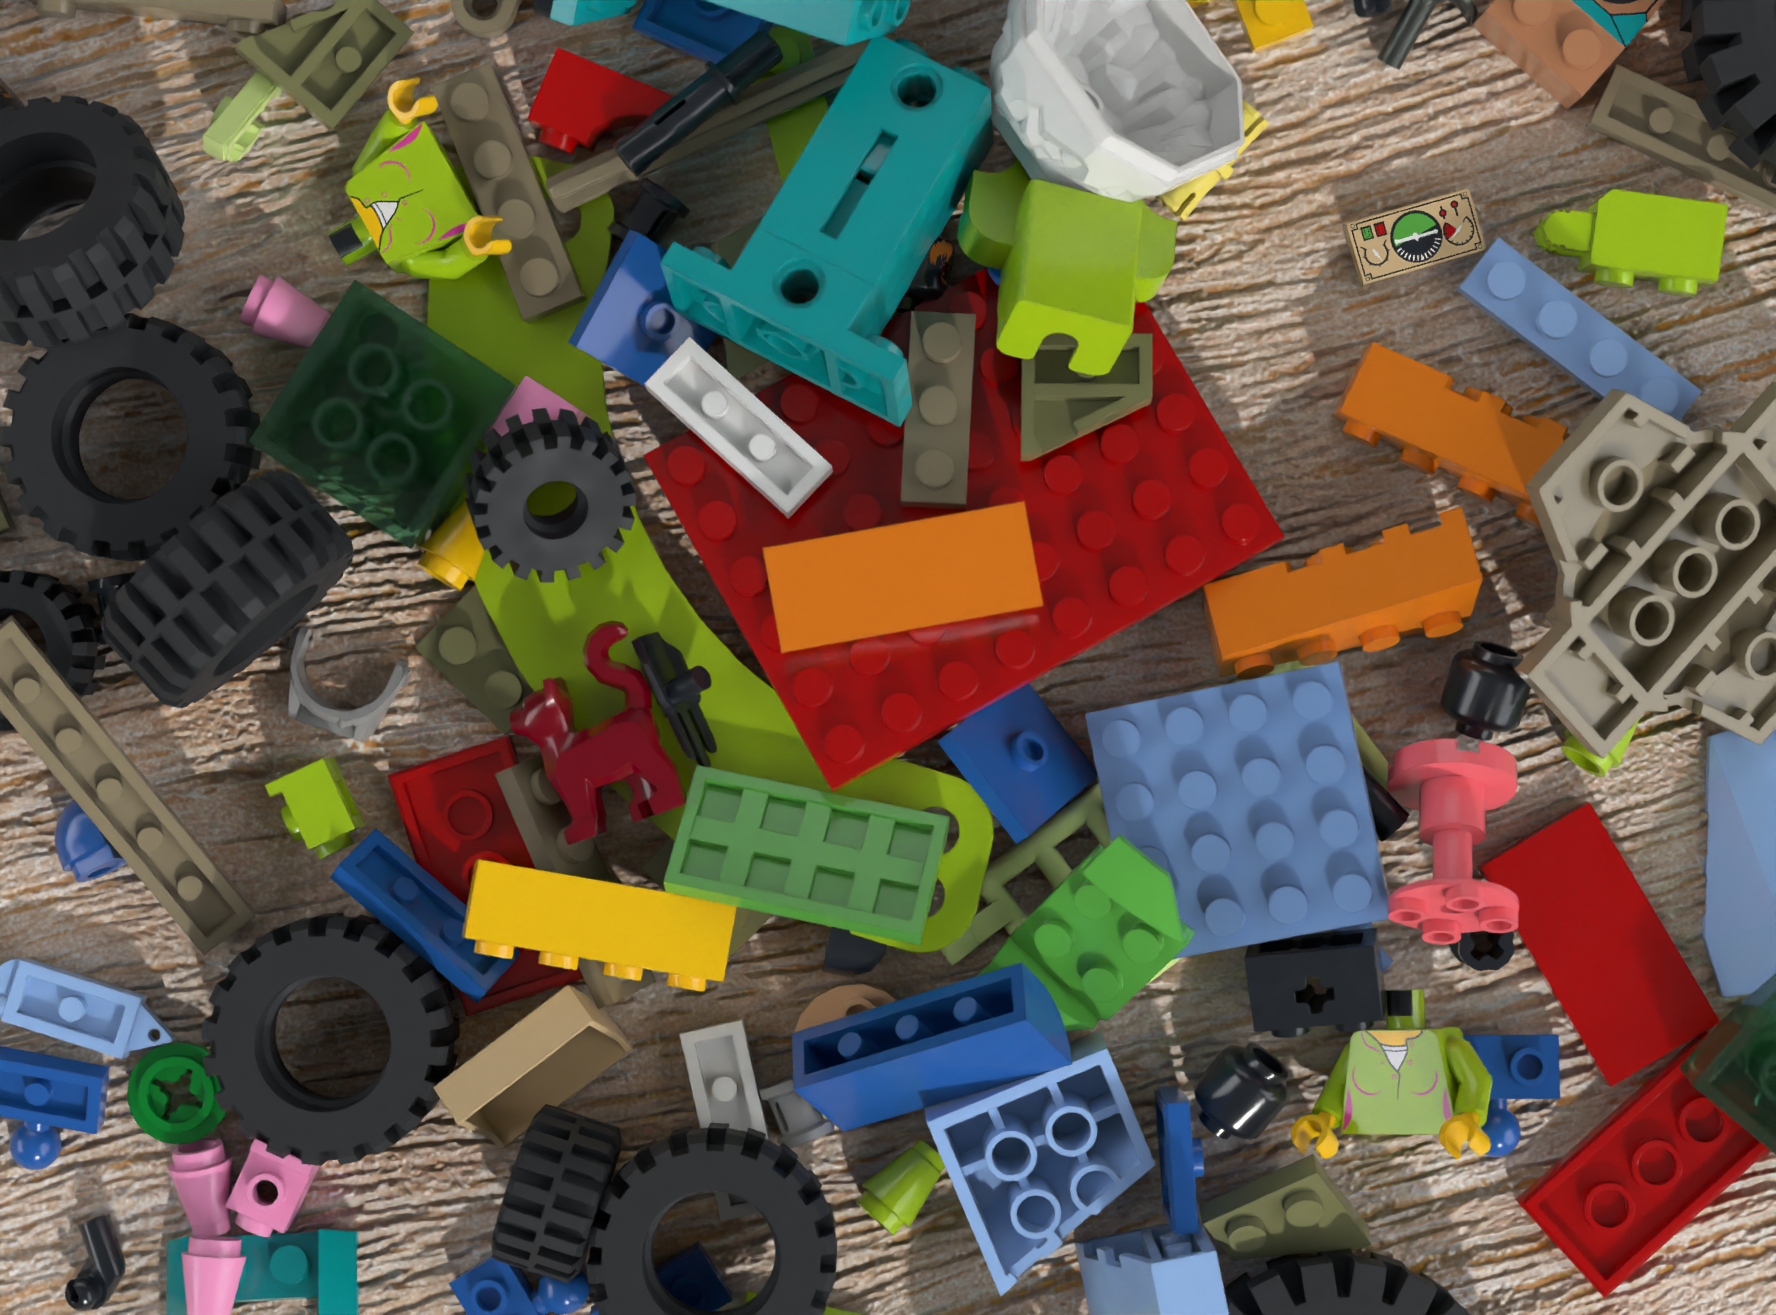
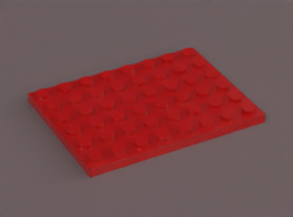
(1111, 520)

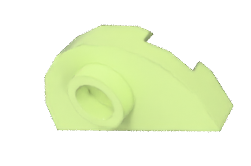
(234, 123)

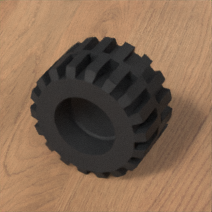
(64, 622)
(555, 1193)

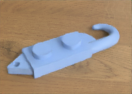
(77, 1008)

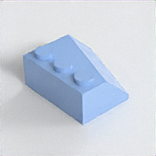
(1040, 1156)

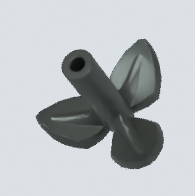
(1411, 24)

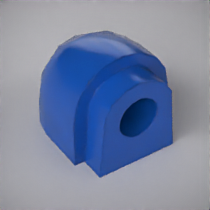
(83, 846)

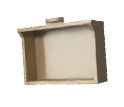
(533, 1065)

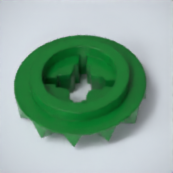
(150, 1099)

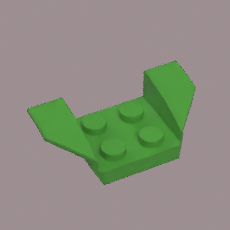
(1100, 934)

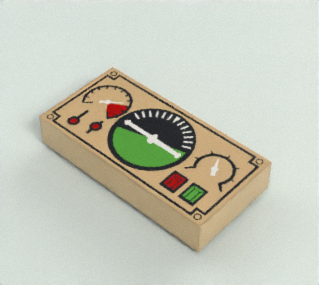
(1414, 237)

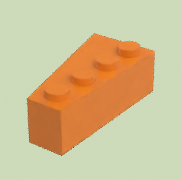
(1447, 430)
(1345, 599)

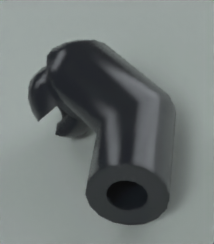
(102, 1268)

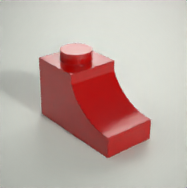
(588, 101)

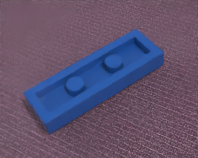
(418, 912)

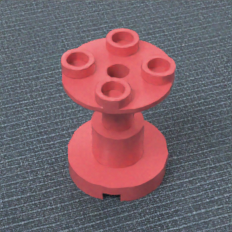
(1452, 797)

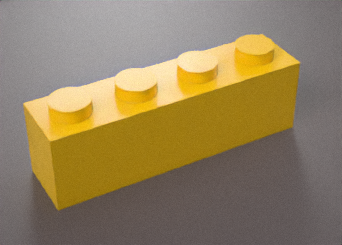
(599, 922)

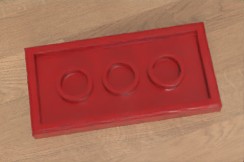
(461, 816)
(1600, 944)
(1640, 1176)

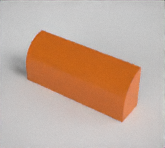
(902, 577)

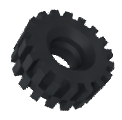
(543, 454)

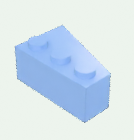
(1152, 1273)

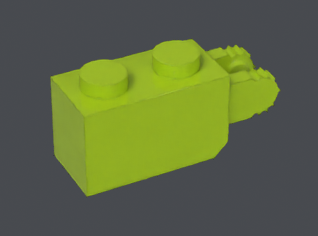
(1641, 239)

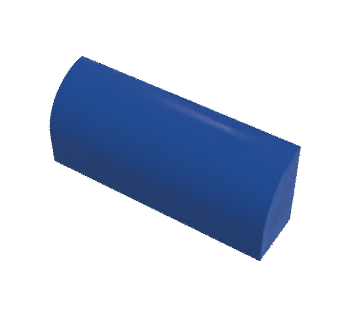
(930, 1048)

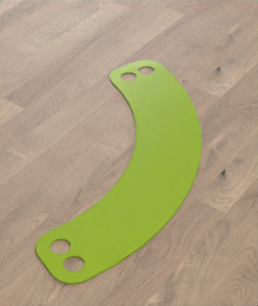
(550, 621)

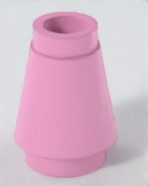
(283, 313)
(203, 1184)
(212, 1274)

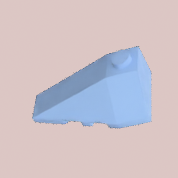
(1740, 862)

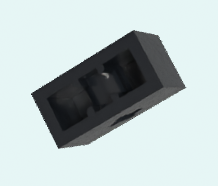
(1344, 962)

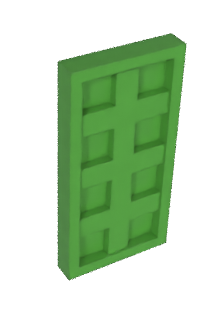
(807, 854)

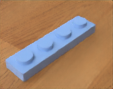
(1571, 332)

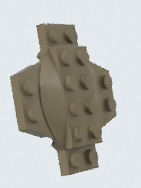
(1659, 571)

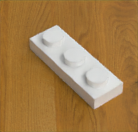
(739, 427)
(724, 1089)

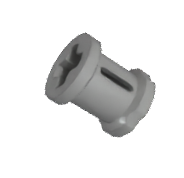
(794, 1115)

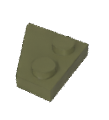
(328, 55)

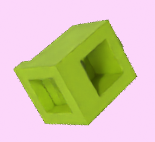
(318, 807)

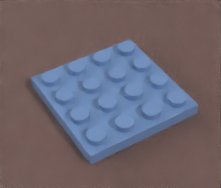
(1247, 805)

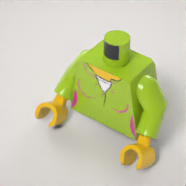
(413, 199)
(1403, 1084)

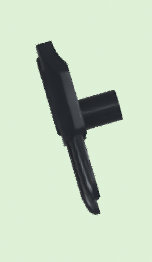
(677, 694)

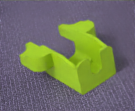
(1064, 262)

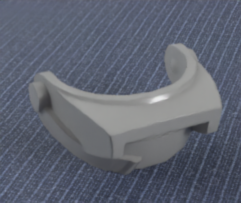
(310, 709)

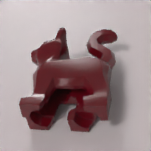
(608, 752)

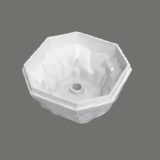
(1114, 95)

